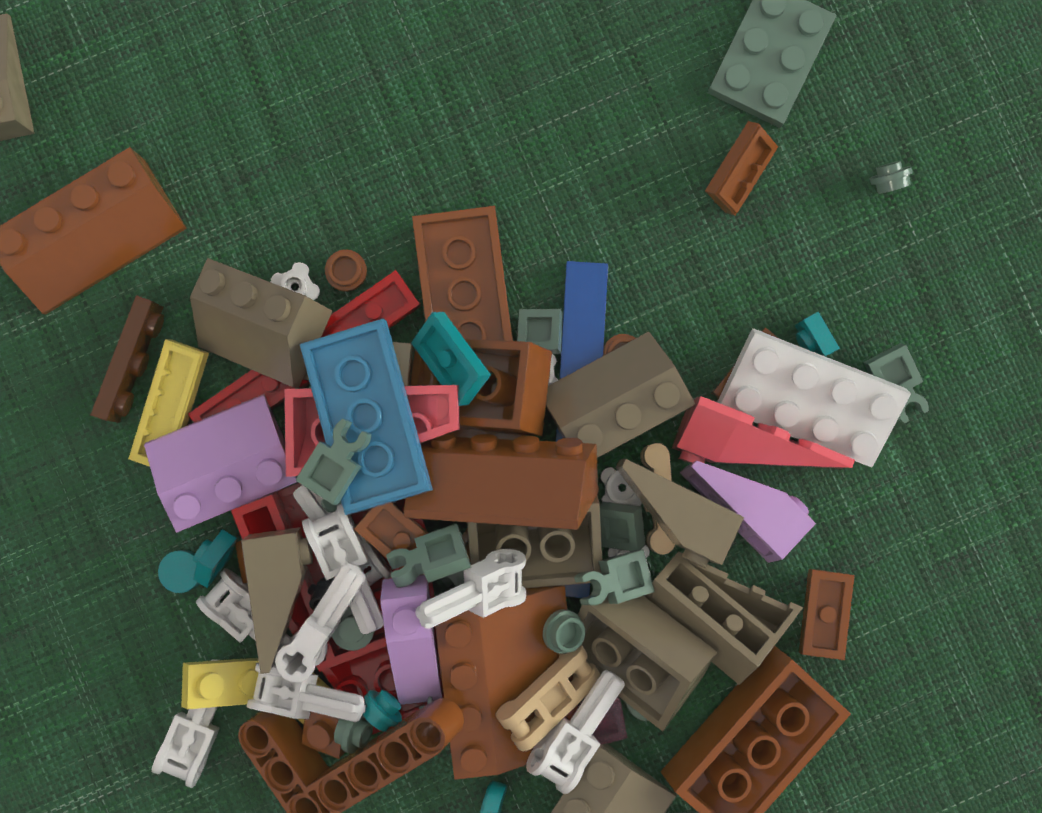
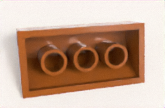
(87, 231)
(507, 481)
(755, 740)

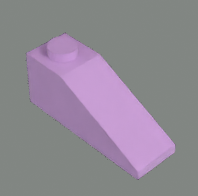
(771, 517)
(408, 643)

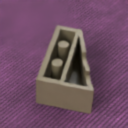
(723, 613)

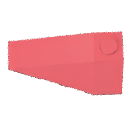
(433, 410)
(727, 436)

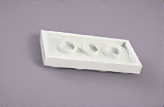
(814, 397)

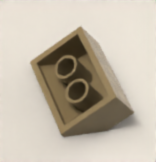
(255, 321)
(618, 395)
(551, 553)
(648, 652)
(615, 786)

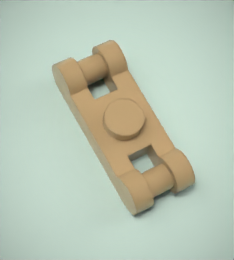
(657, 459)
(549, 698)

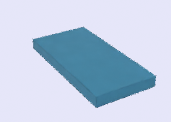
(360, 380)

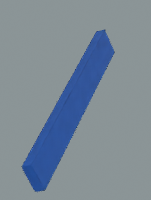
(582, 334)

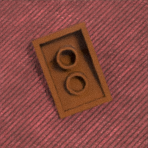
(513, 394)

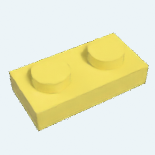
(218, 683)

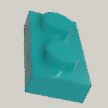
(450, 357)

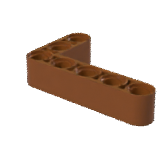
(308, 785)

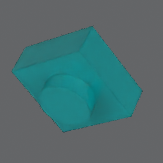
(815, 335)
(212, 557)

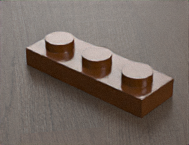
(128, 360)

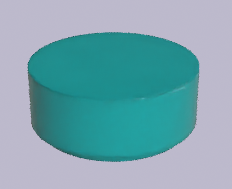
(177, 571)
(494, 797)

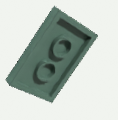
(771, 57)

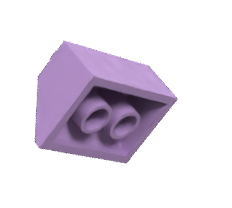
(219, 463)

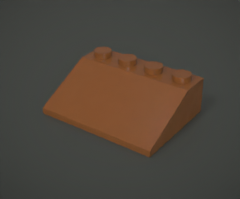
(488, 665)

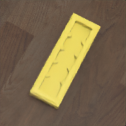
(170, 395)

